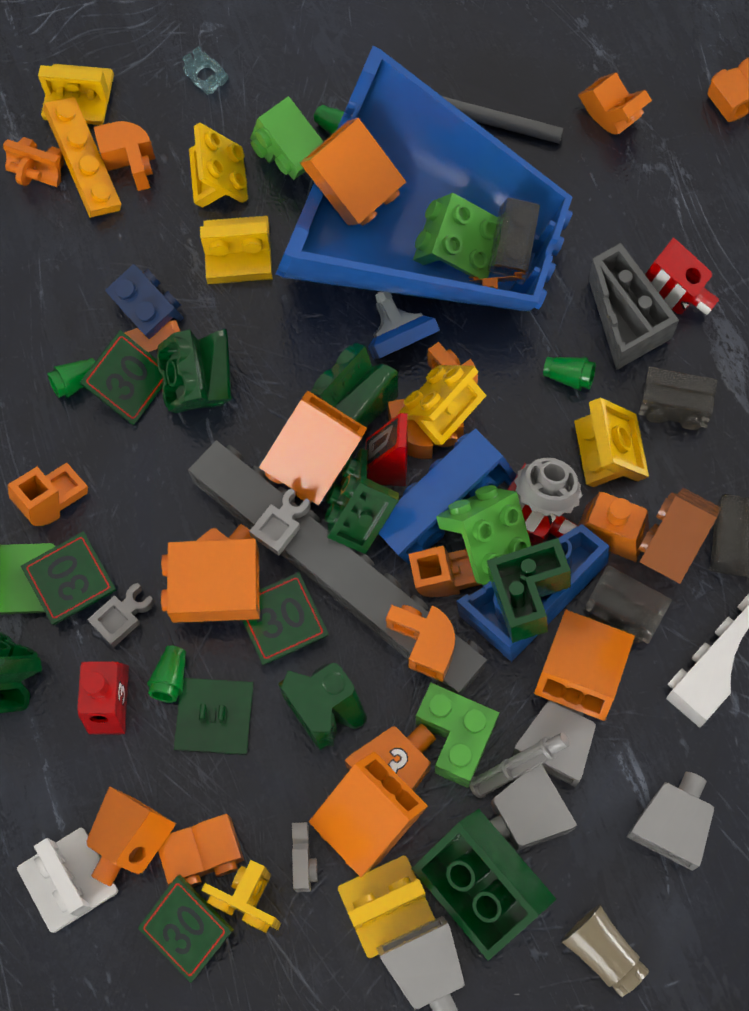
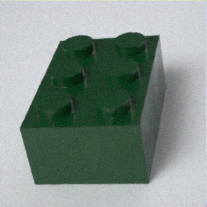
(483, 883)

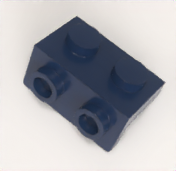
(142, 302)

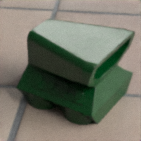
(195, 370)
(358, 386)
(15, 666)
(322, 702)

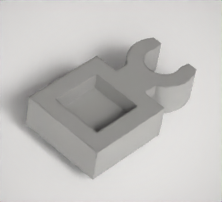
(278, 526)
(118, 618)
(304, 867)

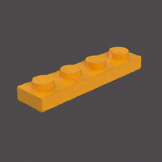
(82, 157)

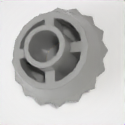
(549, 486)

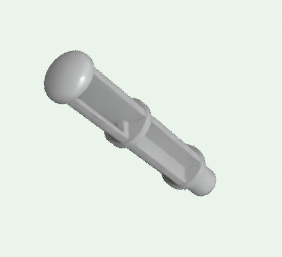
(518, 765)

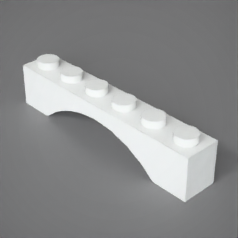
(709, 680)

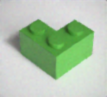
(284, 137)
(465, 727)

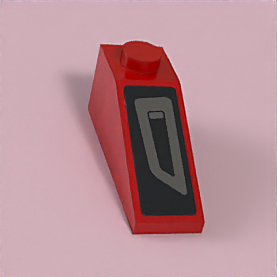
(389, 452)

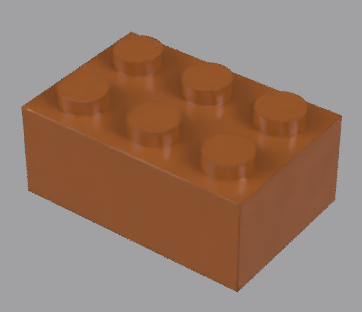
(683, 528)

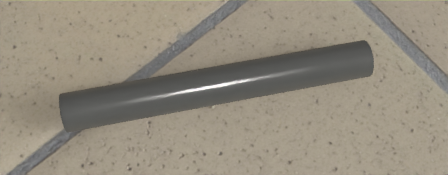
(509, 121)

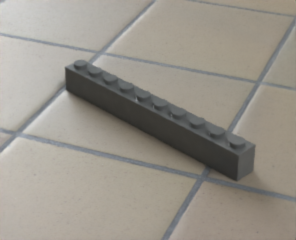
(329, 564)

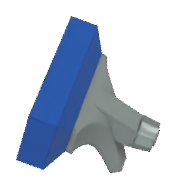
(398, 327)

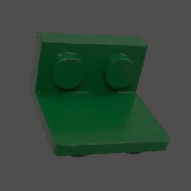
(358, 506)

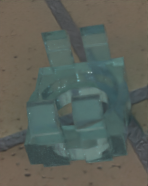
(202, 61)

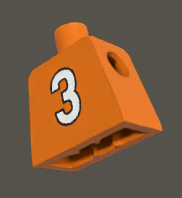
(400, 753)

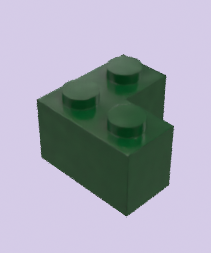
(520, 582)

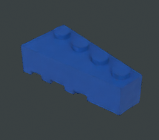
(449, 479)
(585, 557)

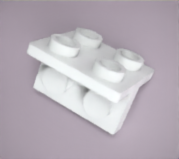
(62, 879)

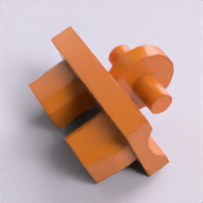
(32, 163)

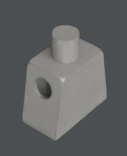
(552, 721)
(531, 810)
(676, 822)
(425, 965)

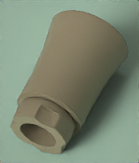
(606, 951)

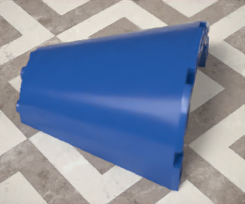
(436, 155)

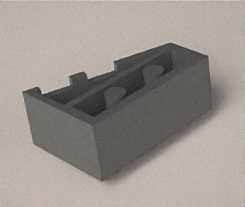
(629, 306)

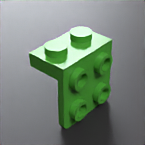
(457, 235)
(489, 525)
(15, 590)

